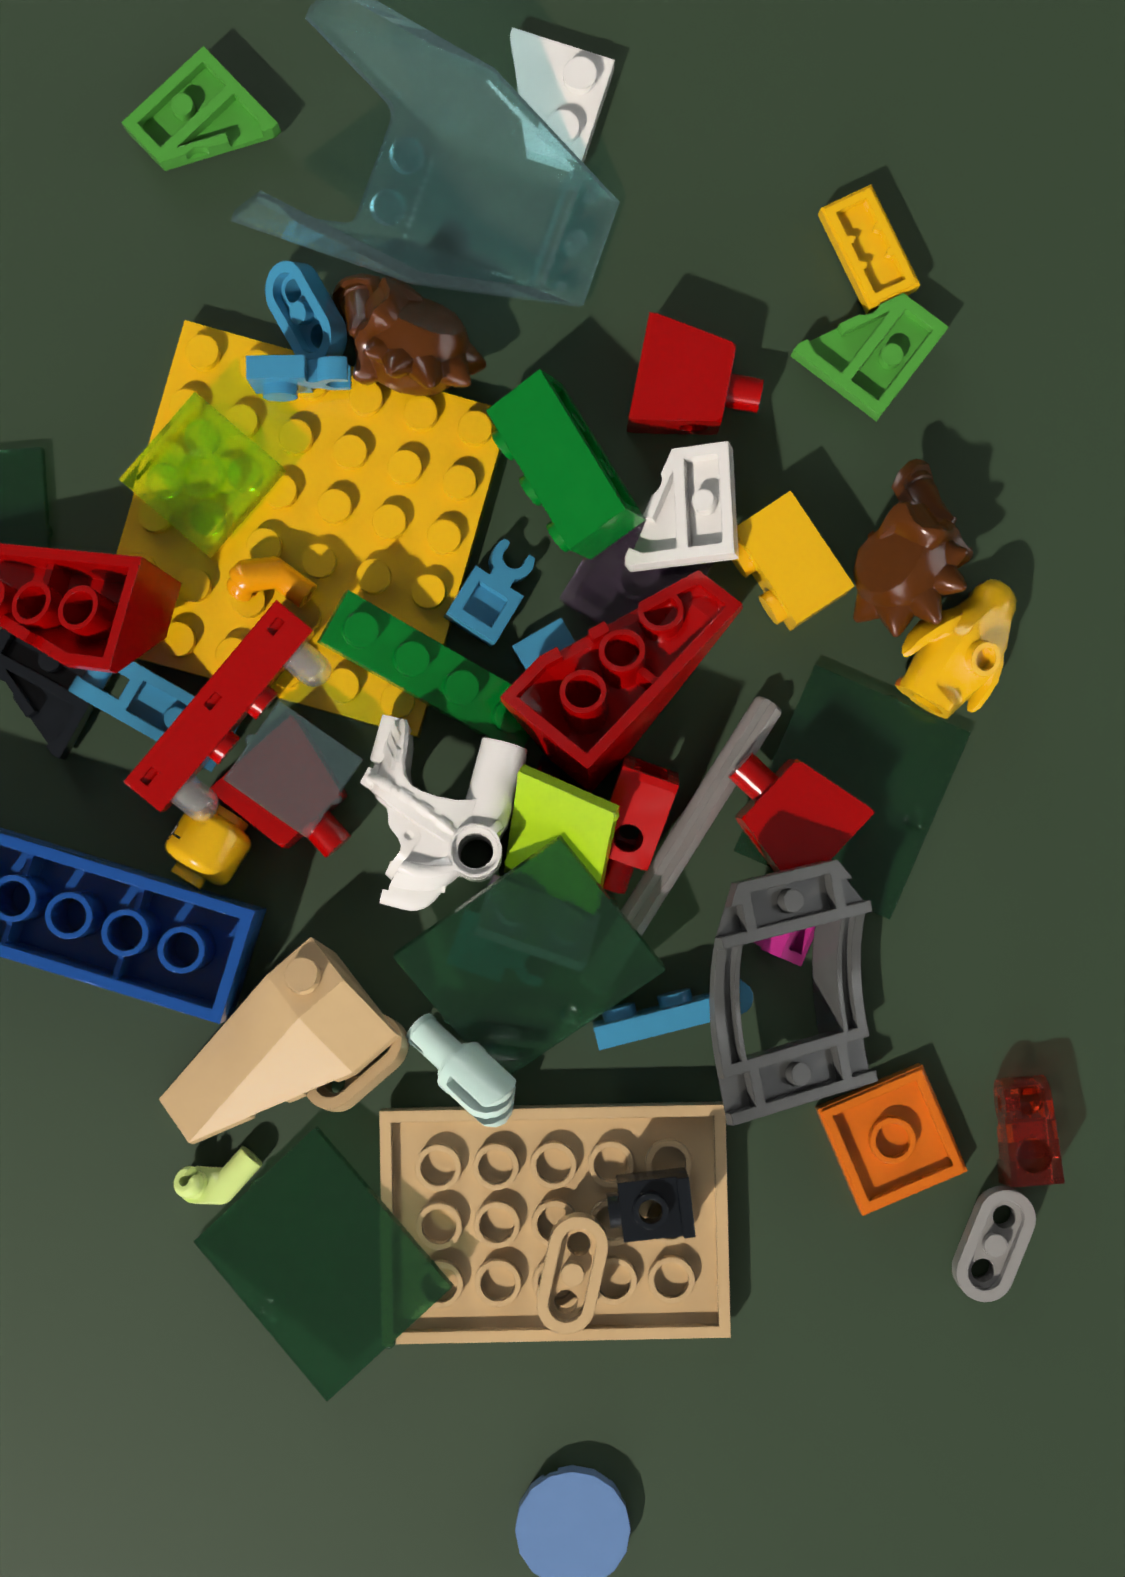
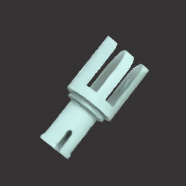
(465, 1072)

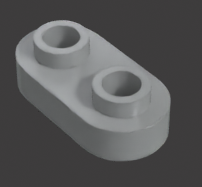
(998, 1243)

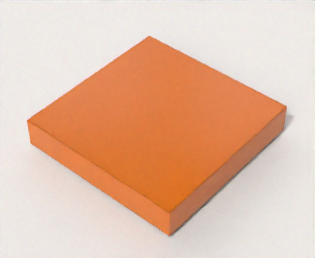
(891, 1139)

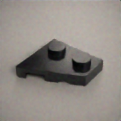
(42, 692)

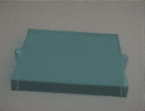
(293, 769)

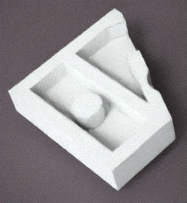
(562, 85)
(691, 512)

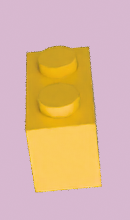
(789, 562)

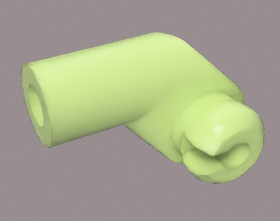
(216, 1184)

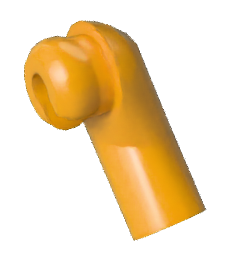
(269, 573)

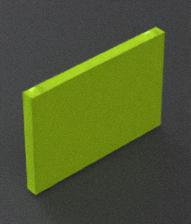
(552, 808)

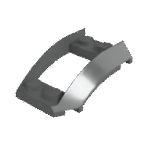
(810, 1066)

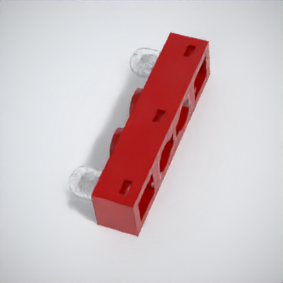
(208, 721)

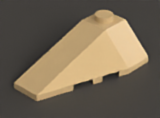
(289, 1036)

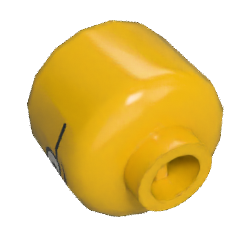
(208, 848)

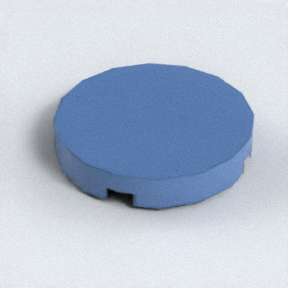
(572, 1524)

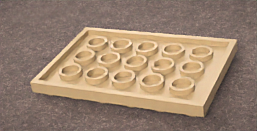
(492, 1195)

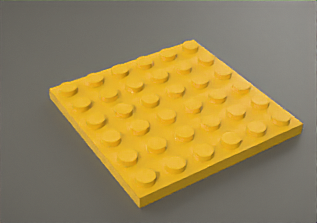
(371, 502)

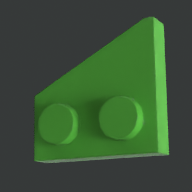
(198, 115)
(873, 353)

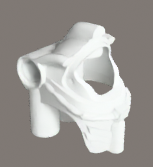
(437, 827)

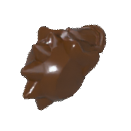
(404, 337)
(911, 556)

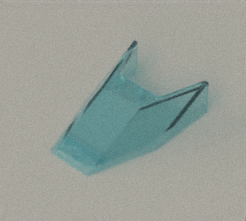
(466, 177)

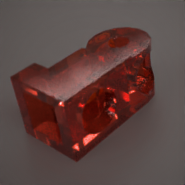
(1027, 1132)

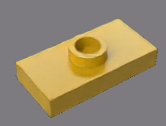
(868, 248)

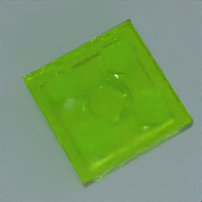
(202, 474)

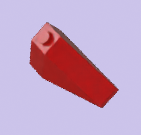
(85, 605)
(608, 688)

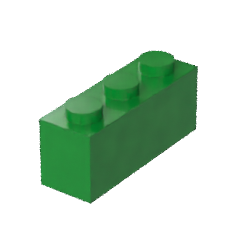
(563, 466)

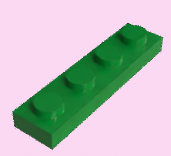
(421, 668)

